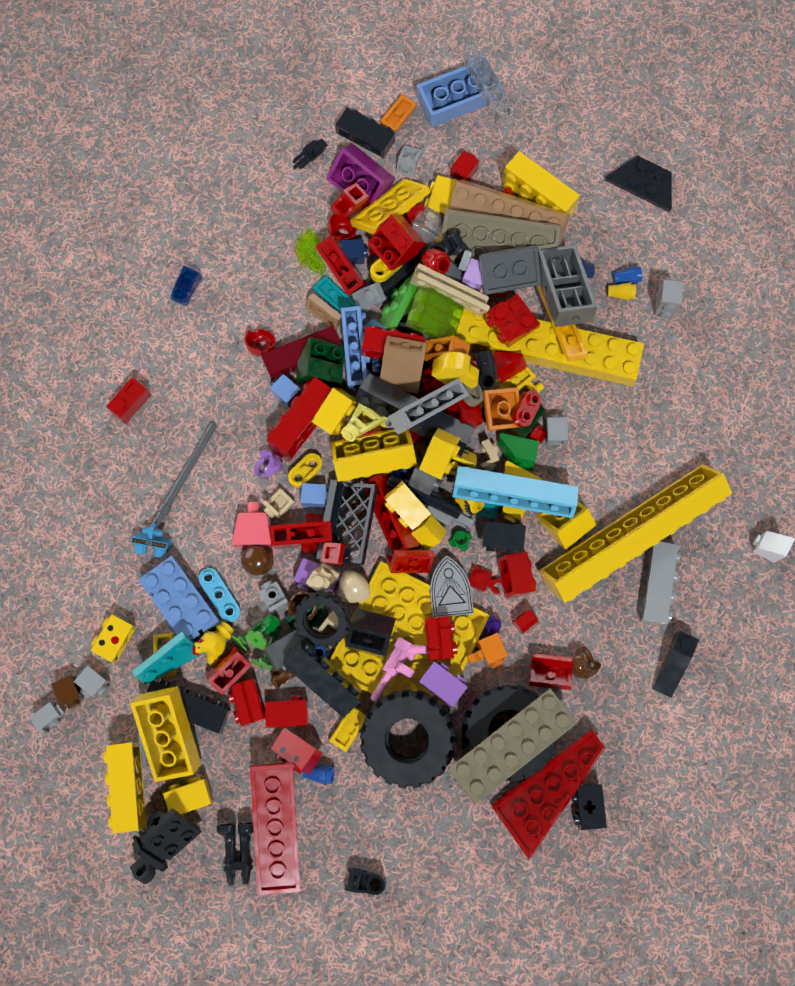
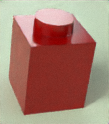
(465, 166)

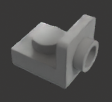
(408, 160)
(369, 296)

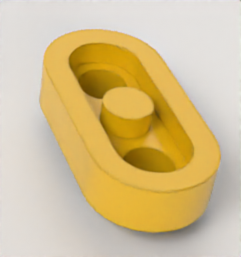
(380, 267)
(305, 470)

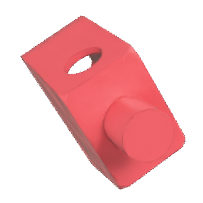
(252, 528)

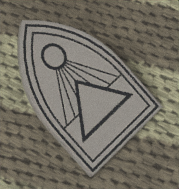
(450, 590)

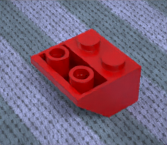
(396, 242)

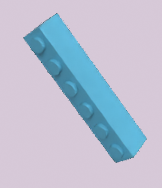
(515, 491)

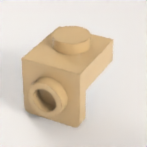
(490, 451)
(278, 504)

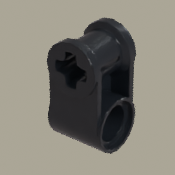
(451, 244)
(363, 881)

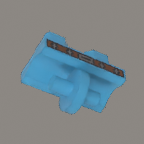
(153, 538)

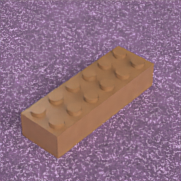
(484, 200)

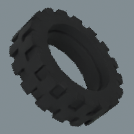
(311, 635)

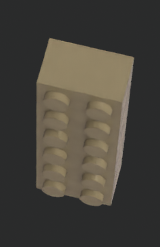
(512, 746)

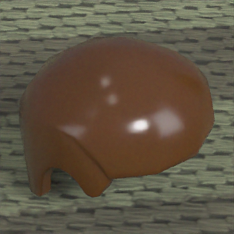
(256, 560)

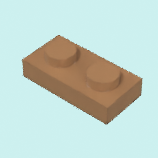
(323, 311)

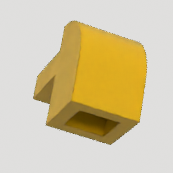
(454, 366)

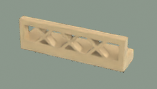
(463, 295)

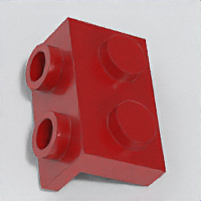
(551, 671)

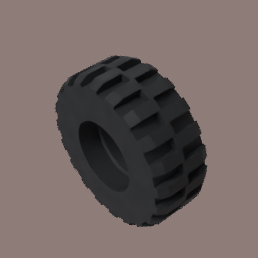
(489, 706)
(401, 769)

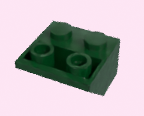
(321, 361)

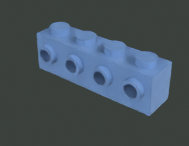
(353, 336)

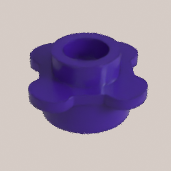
(493, 626)

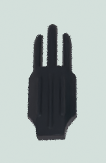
(310, 152)

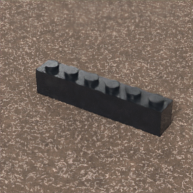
(388, 399)

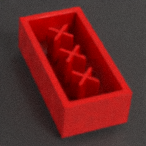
(296, 424)

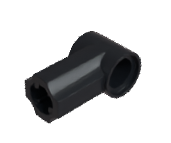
(487, 367)

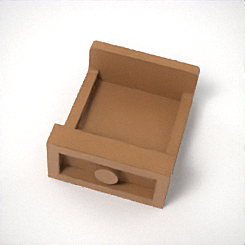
(403, 363)

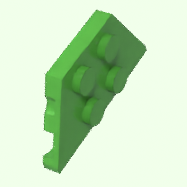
(398, 304)

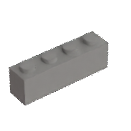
(428, 406)
(659, 584)

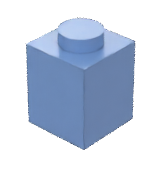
(285, 390)
(314, 495)

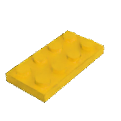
(395, 201)

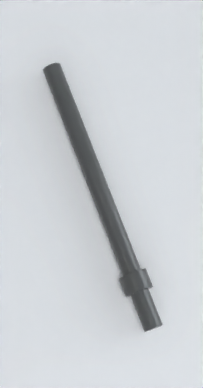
(164, 508)

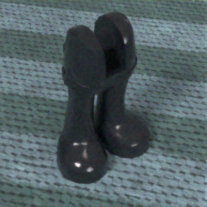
(228, 831)

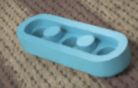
(226, 601)

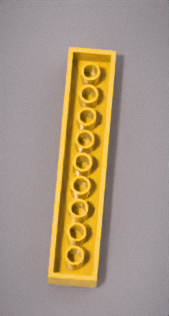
(607, 356)
(635, 532)

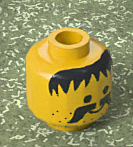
(469, 506)

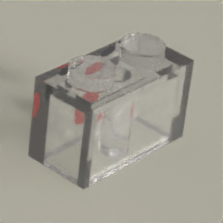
(428, 226)

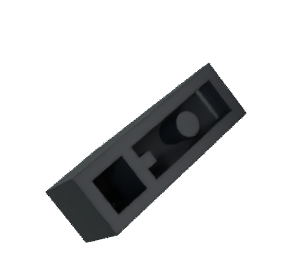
(675, 663)

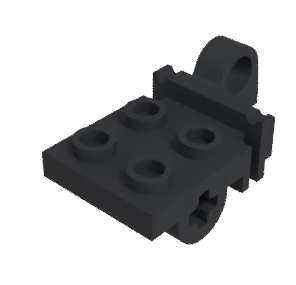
(164, 839)

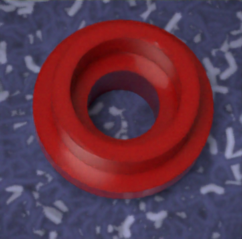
(537, 434)

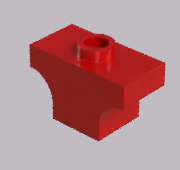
(350, 202)

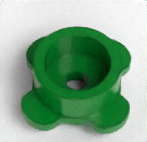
(466, 537)

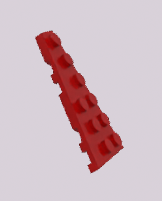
(540, 799)

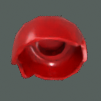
(336, 224)
(254, 338)

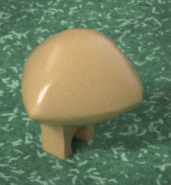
(353, 587)

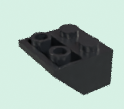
(370, 633)

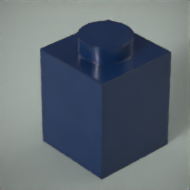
(355, 250)

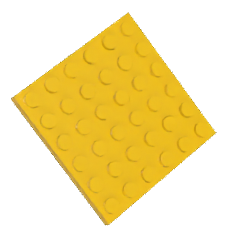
(410, 603)

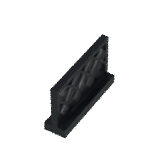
(334, 508)

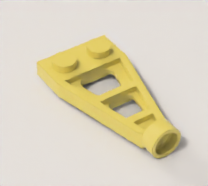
(356, 427)

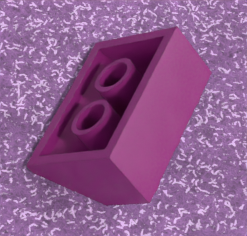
(356, 167)

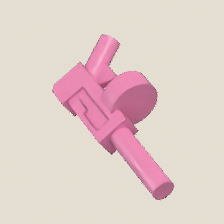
(395, 664)

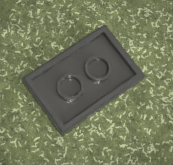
(510, 269)

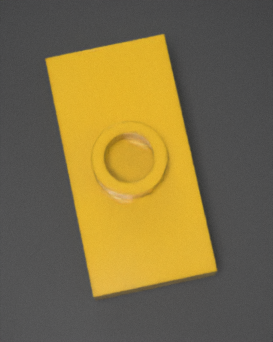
(348, 730)

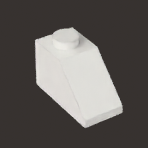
(772, 546)

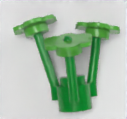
(267, 627)

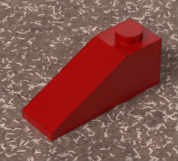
(340, 265)
(300, 534)

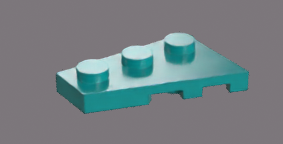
(166, 659)

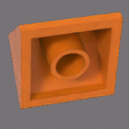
(499, 408)

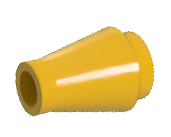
(623, 291)

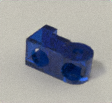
(185, 285)

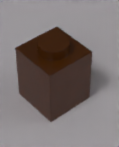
(67, 692)

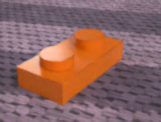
(398, 113)

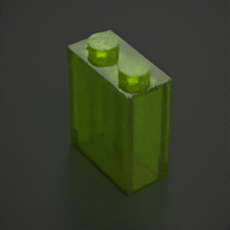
(434, 314)

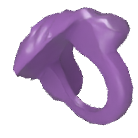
(275, 463)

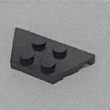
(644, 181)

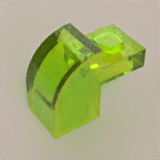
(307, 252)

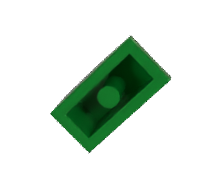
(519, 450)

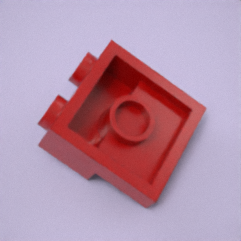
(511, 320)

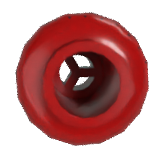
(436, 260)

